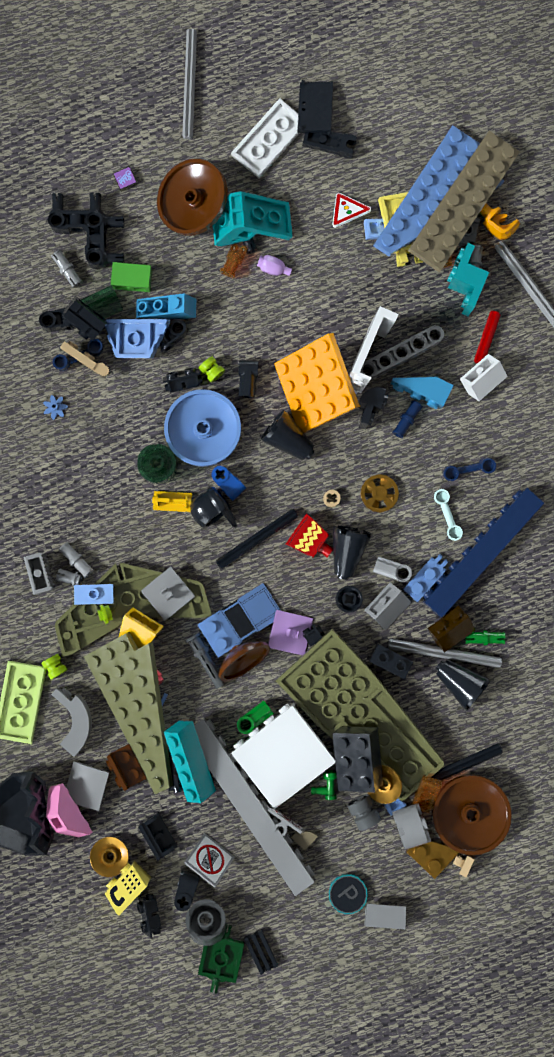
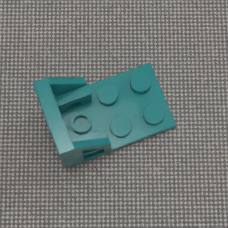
(252, 215)

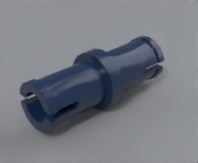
(407, 419)

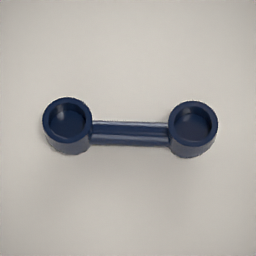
(62, 363)
(485, 464)

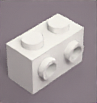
(483, 377)

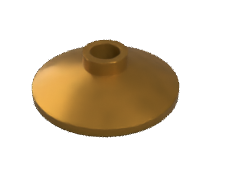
(390, 792)
(99, 856)

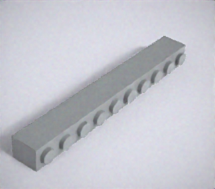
(253, 810)

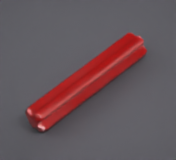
(487, 336)

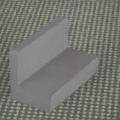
(387, 606)

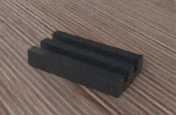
(267, 966)

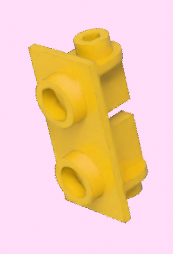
(172, 501)

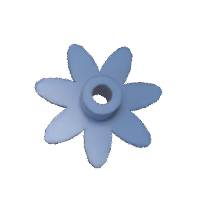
(57, 410)

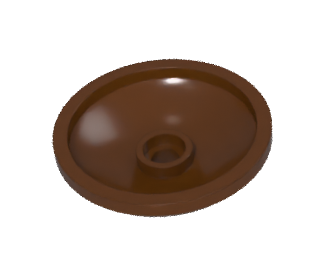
(243, 659)

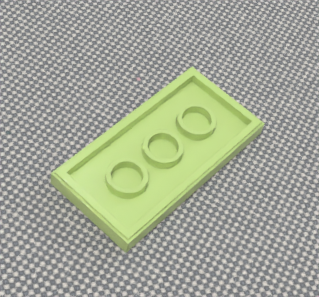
(20, 701)

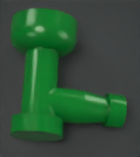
(329, 791)

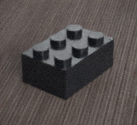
(358, 759)

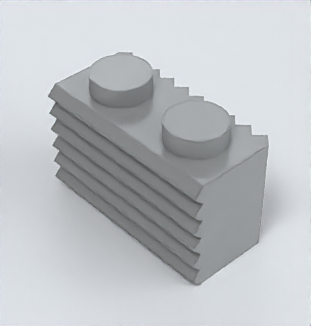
(39, 573)

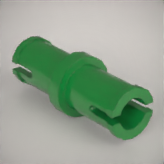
(485, 638)

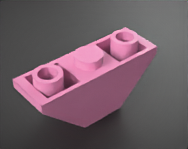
(65, 813)

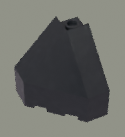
(24, 815)

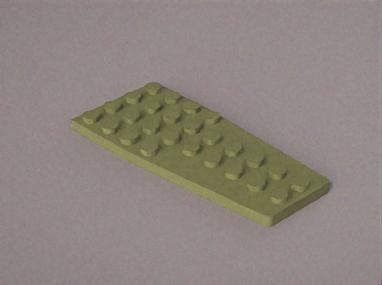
(343, 691)

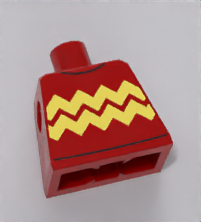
(309, 538)

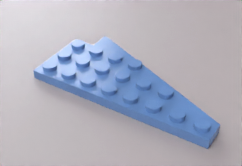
(427, 191)

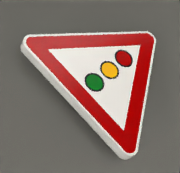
(347, 209)

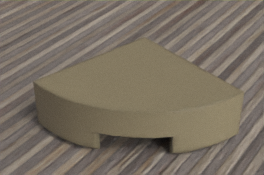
(305, 839)

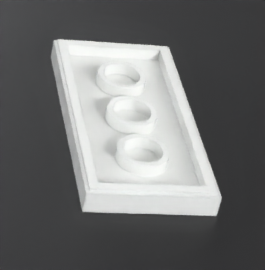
(268, 139)

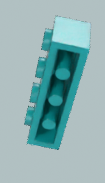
(189, 761)

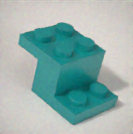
(467, 279)

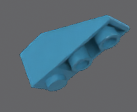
(167, 307)
(429, 389)

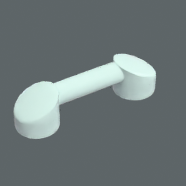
(442, 497)

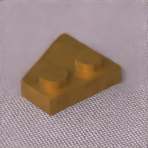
(432, 857)

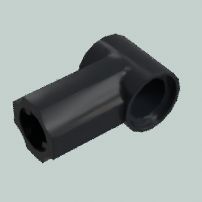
(248, 373)

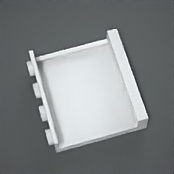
(379, 326)
(283, 755)

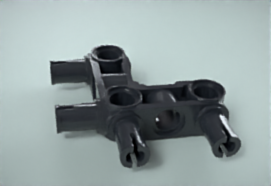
(81, 222)

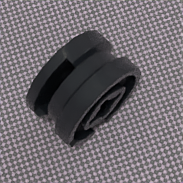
(349, 599)

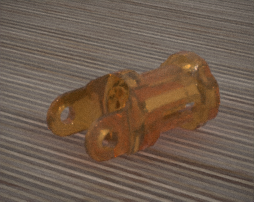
(233, 260)

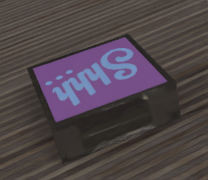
(125, 178)

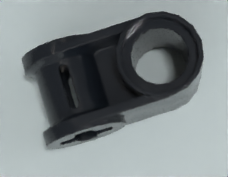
(57, 325)
(171, 337)
(187, 887)

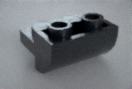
(371, 403)

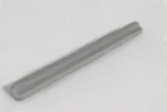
(189, 86)
(526, 281)
(450, 654)

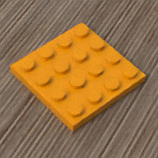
(316, 383)

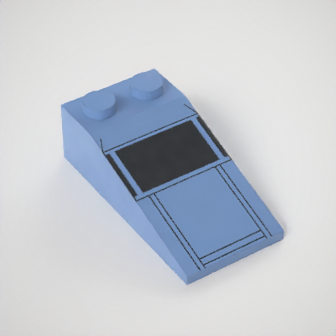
(239, 620)

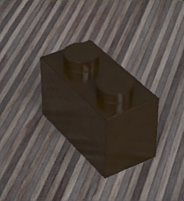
(451, 629)

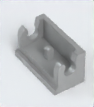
(385, 916)

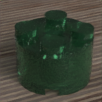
(157, 453)

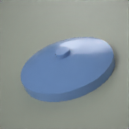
(202, 428)

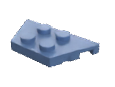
(136, 336)

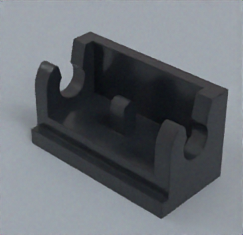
(157, 836)

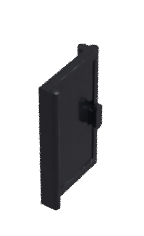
(317, 110)

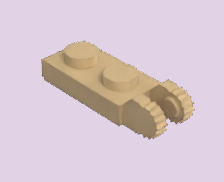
(86, 358)

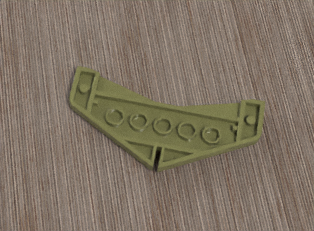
(82, 625)

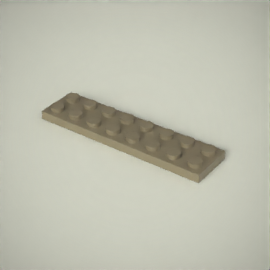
(463, 201)

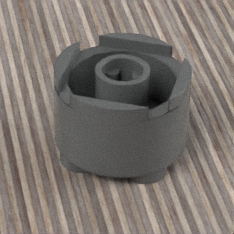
(195, 920)

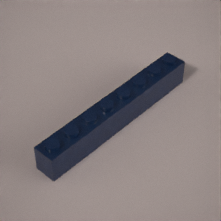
(483, 552)

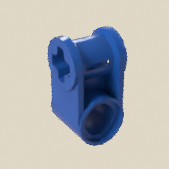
(230, 484)

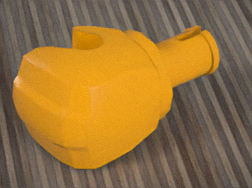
(492, 221)

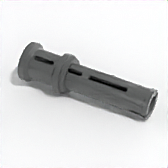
(201, 652)

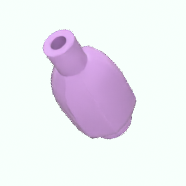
(273, 265)

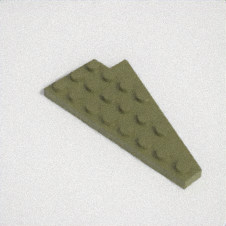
(133, 694)

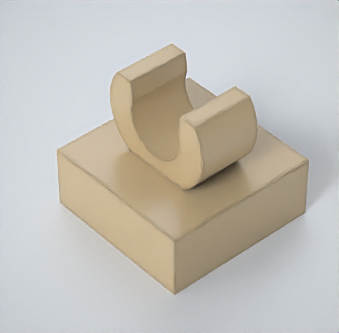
(465, 864)

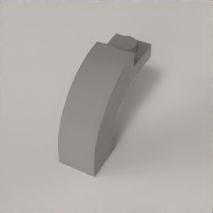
(81, 720)

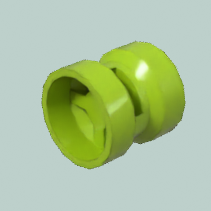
(211, 369)
(54, 666)

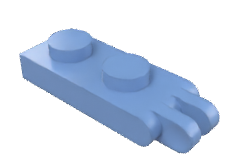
(425, 578)

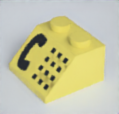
(126, 887)

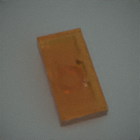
(427, 793)

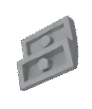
(87, 785)

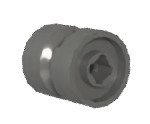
(365, 815)

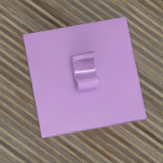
(288, 634)

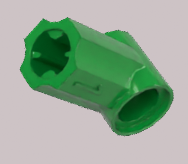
(255, 716)

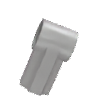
(390, 569)

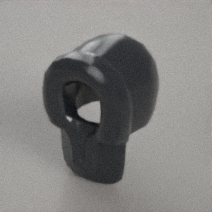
(210, 507)

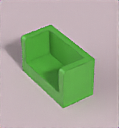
(131, 277)

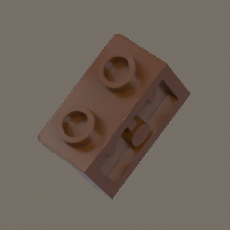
(125, 767)

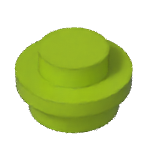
(105, 614)

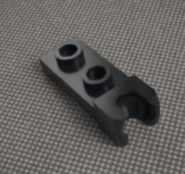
(333, 143)

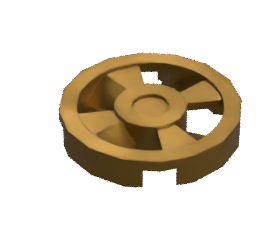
(379, 493)

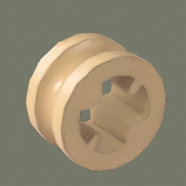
(331, 492)

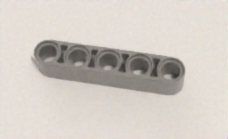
(407, 346)

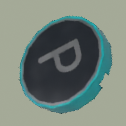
(348, 893)

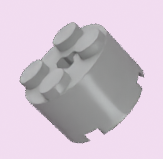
(411, 826)

